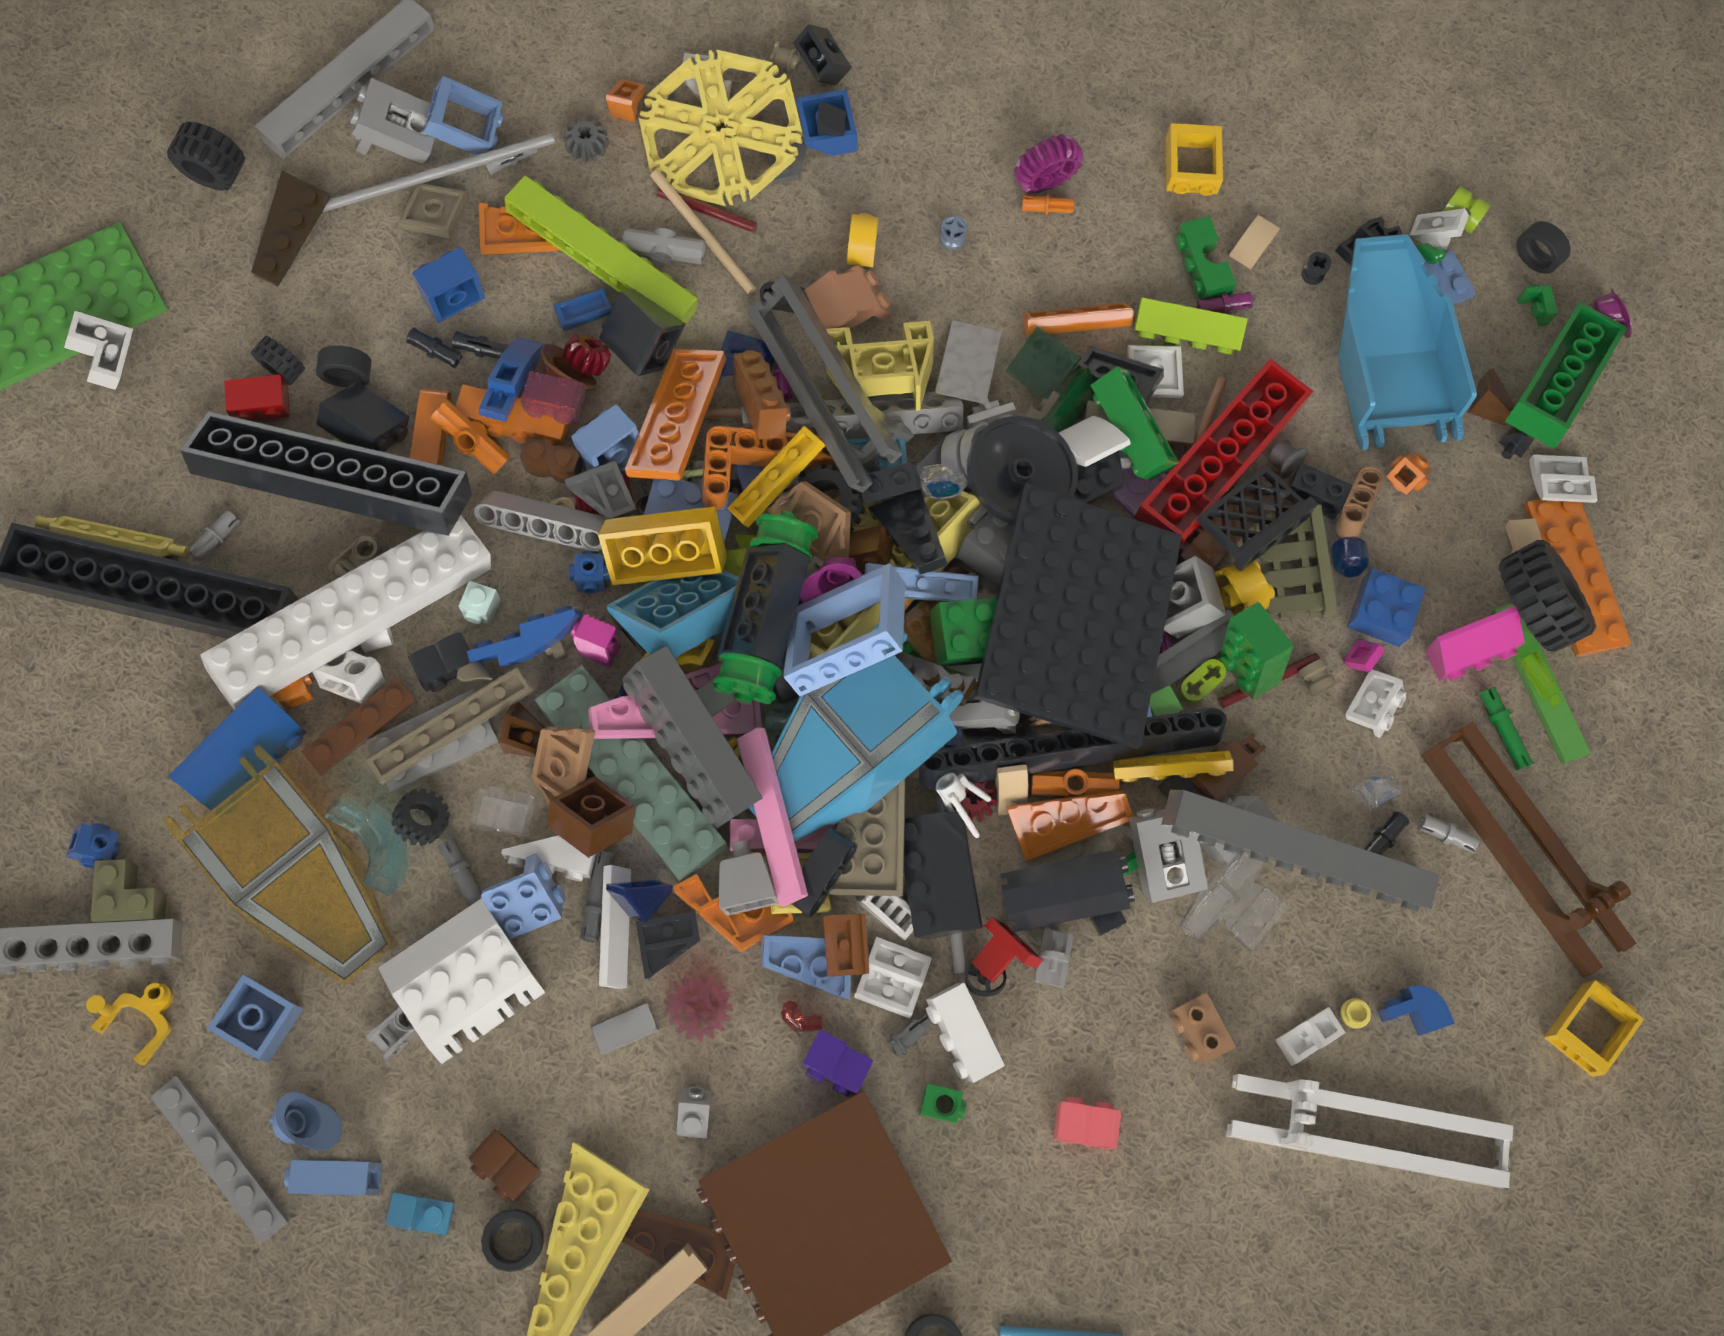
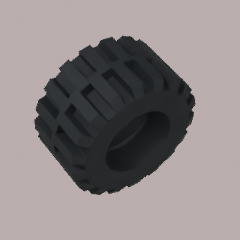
(206, 156)
(832, 478)

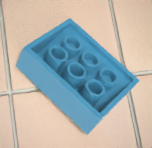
(676, 611)

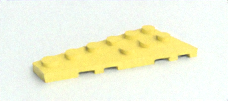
(584, 1237)

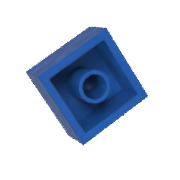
(448, 284)
(1386, 607)

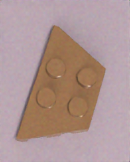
(821, 511)
(561, 759)

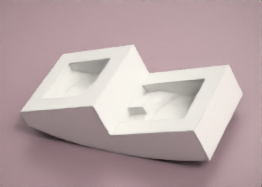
(1310, 1036)

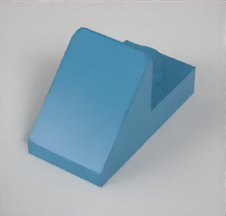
(420, 1213)

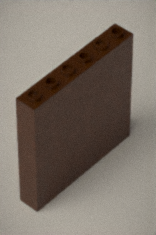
(823, 1222)

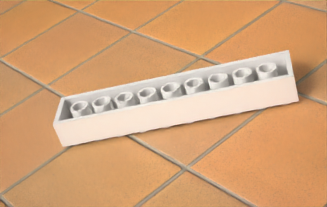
(345, 612)

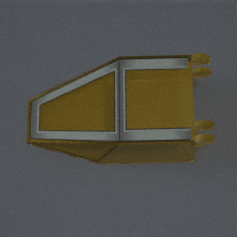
(288, 872)

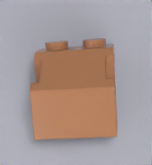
(848, 298)

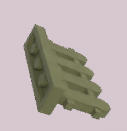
(1306, 576)

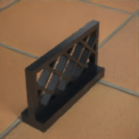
(1268, 535)

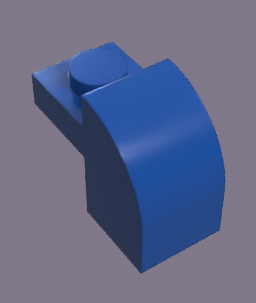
(1424, 1006)

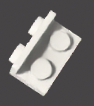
(1377, 702)

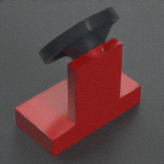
(997, 956)

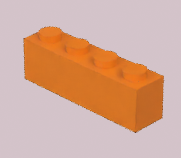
(519, 424)

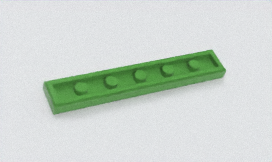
(1556, 720)

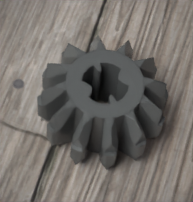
(586, 139)

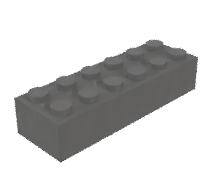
(690, 737)

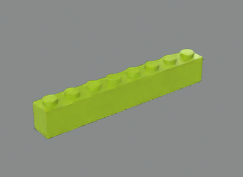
(595, 248)

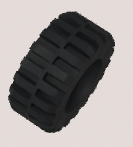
(1547, 596)

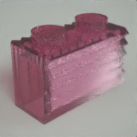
(553, 397)

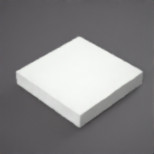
(1164, 357)

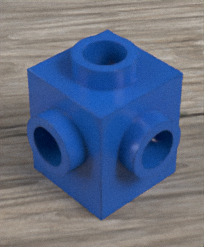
(589, 572)
(93, 844)

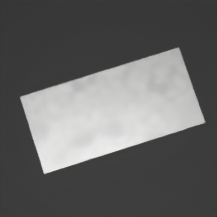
(968, 362)

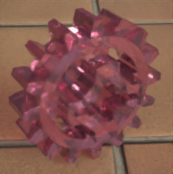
(694, 1022)

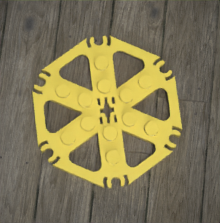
(716, 109)

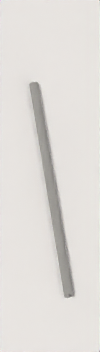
(439, 172)

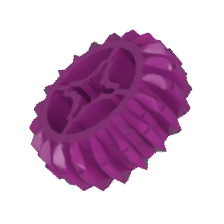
(1048, 164)

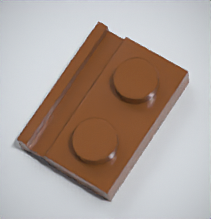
(846, 945)

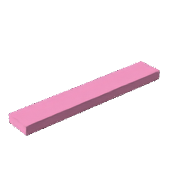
(773, 818)

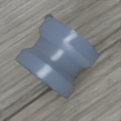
(954, 226)

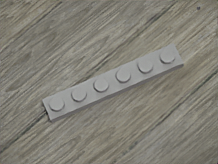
(220, 1159)

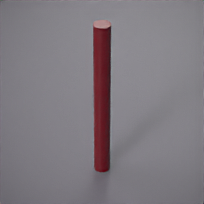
(715, 212)
(1290, 670)

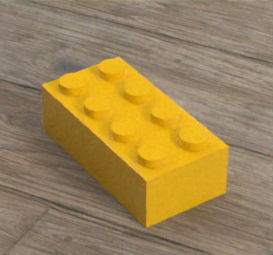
(663, 546)

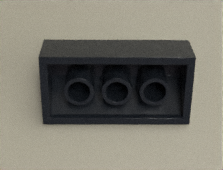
(939, 876)

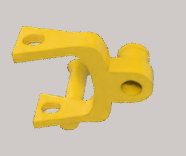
(147, 1004)

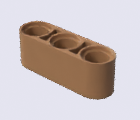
(1359, 502)

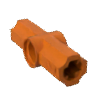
(459, 428)
(1055, 783)

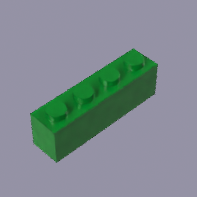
(1131, 415)

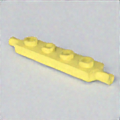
(113, 536)

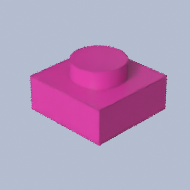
(1363, 655)

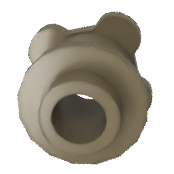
(785, 58)

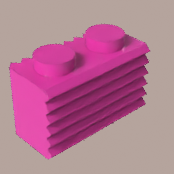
(596, 640)

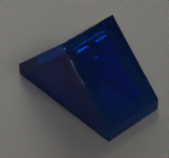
(640, 898)

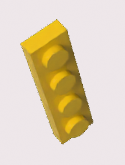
(776, 476)
(1181, 764)

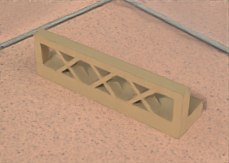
(652, 1295)

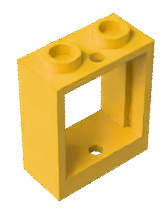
(1194, 137)
(1578, 1051)

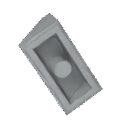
(624, 1029)

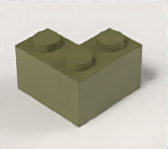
(117, 897)

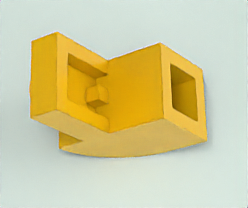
(862, 240)

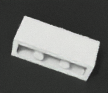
(964, 1033)

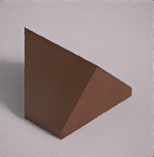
(1492, 399)
(519, 731)

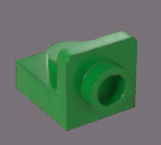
(1542, 302)

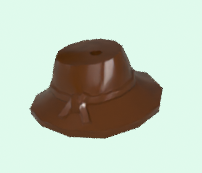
(557, 367)

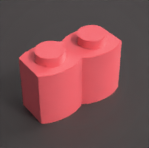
(1087, 1124)

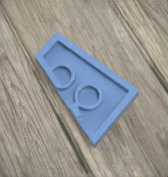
(804, 961)

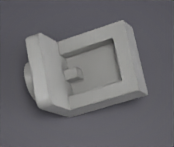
(694, 1112)

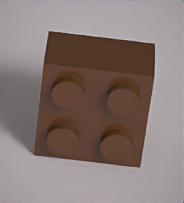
(591, 816)

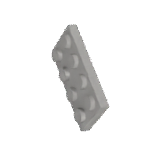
(466, 745)

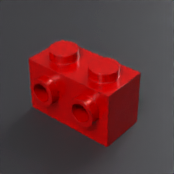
(257, 398)

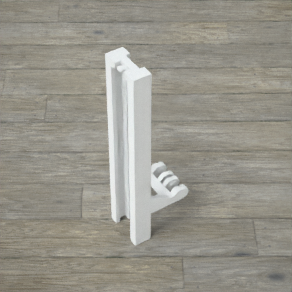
(1306, 1097)

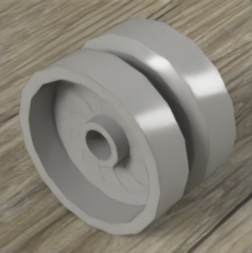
(956, 449)

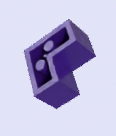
(836, 1063)

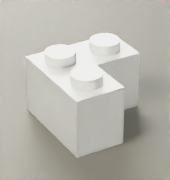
(103, 341)

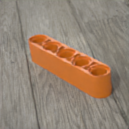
(428, 437)

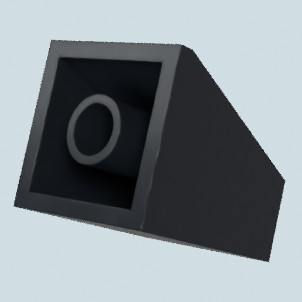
(640, 332)

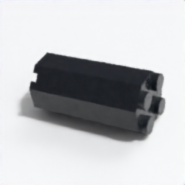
(1067, 890)

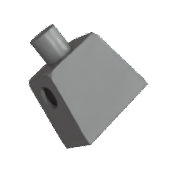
(745, 881)

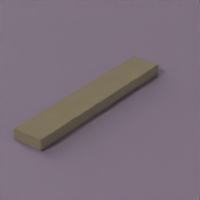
(449, 725)

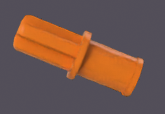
(1047, 204)

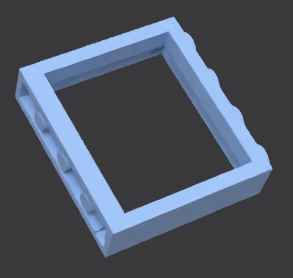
(878, 586)

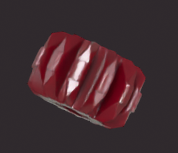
(586, 354)
(980, 807)

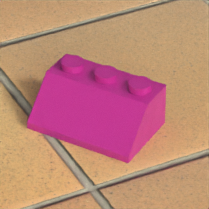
(1476, 644)

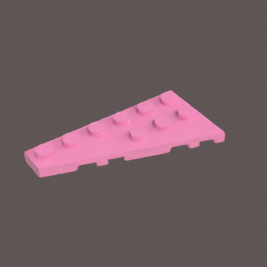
(623, 720)

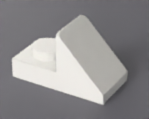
(1439, 227)

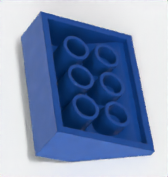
(214, 766)

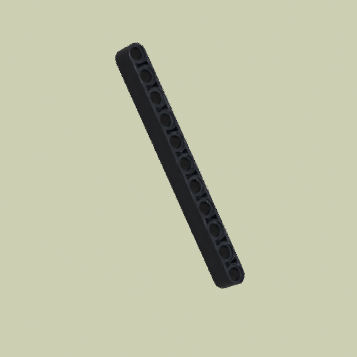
(1073, 748)

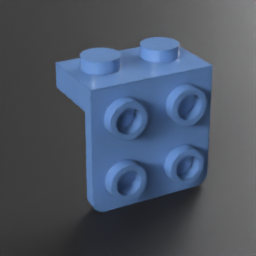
(526, 899)

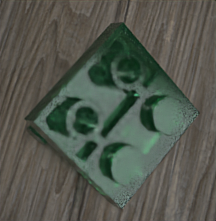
(1043, 364)

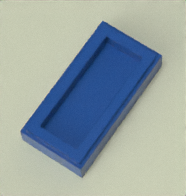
(583, 309)

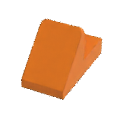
(624, 99)

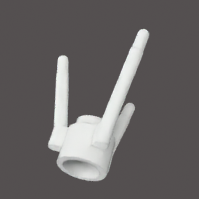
(953, 791)

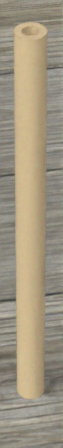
(703, 232)

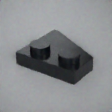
(665, 940)

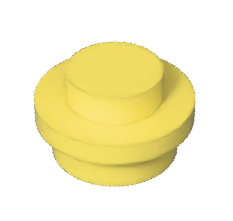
(1355, 1013)

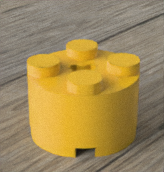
(1243, 588)

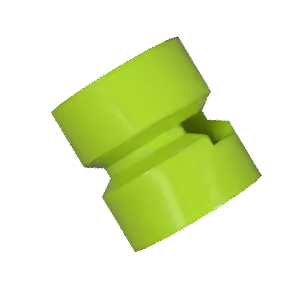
(1477, 207)

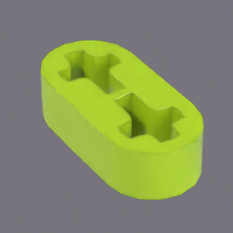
(1198, 677)

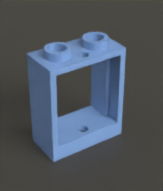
(474, 100)
(333, 1177)

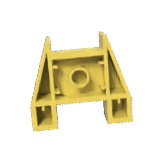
(889, 365)

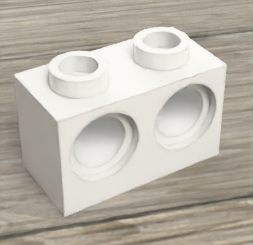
(350, 676)

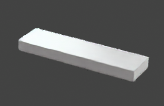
(614, 933)

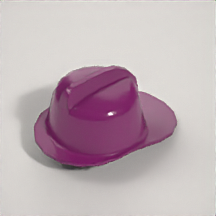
(1614, 308)
(831, 575)

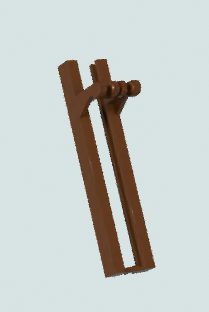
(1594, 897)

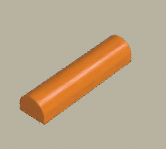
(1079, 319)

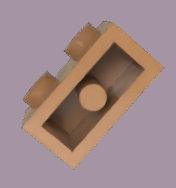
(1201, 1029)

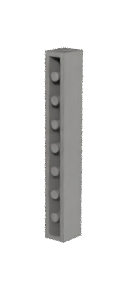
(342, 78)

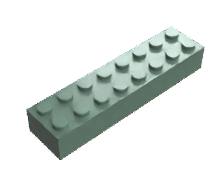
(627, 765)

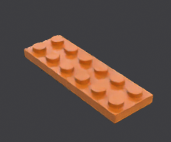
(676, 414)
(1569, 532)

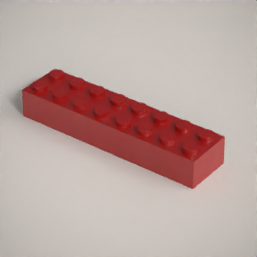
(1225, 451)

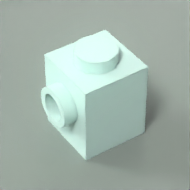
(479, 603)

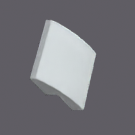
(1094, 440)
(1563, 478)
(893, 977)

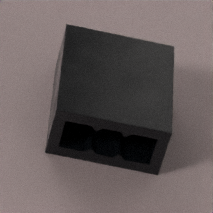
(362, 419)

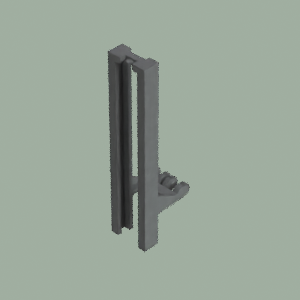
(881, 429)

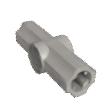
(665, 246)

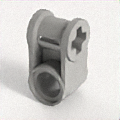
(392, 1034)

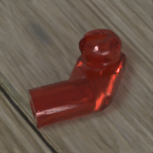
(797, 1021)

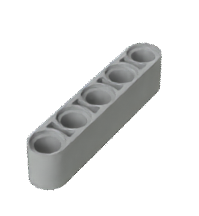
(540, 520)

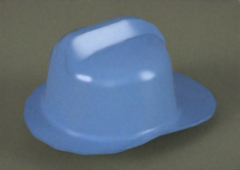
(306, 1122)

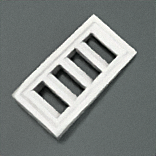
(874, 909)

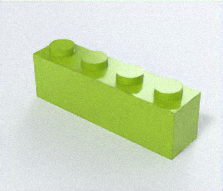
(1189, 324)

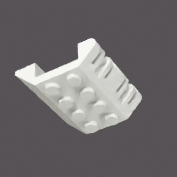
(459, 980)

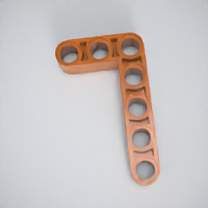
(732, 452)

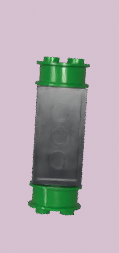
(764, 608)

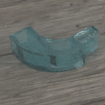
(385, 848)

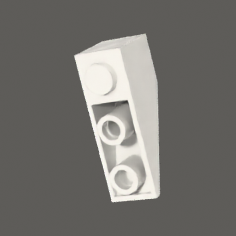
(558, 855)

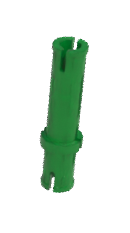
(1500, 717)

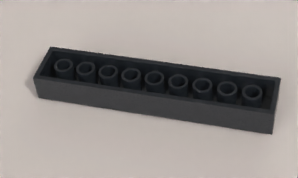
(327, 473)
(136, 583)

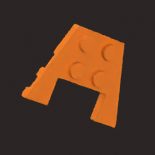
(740, 929)

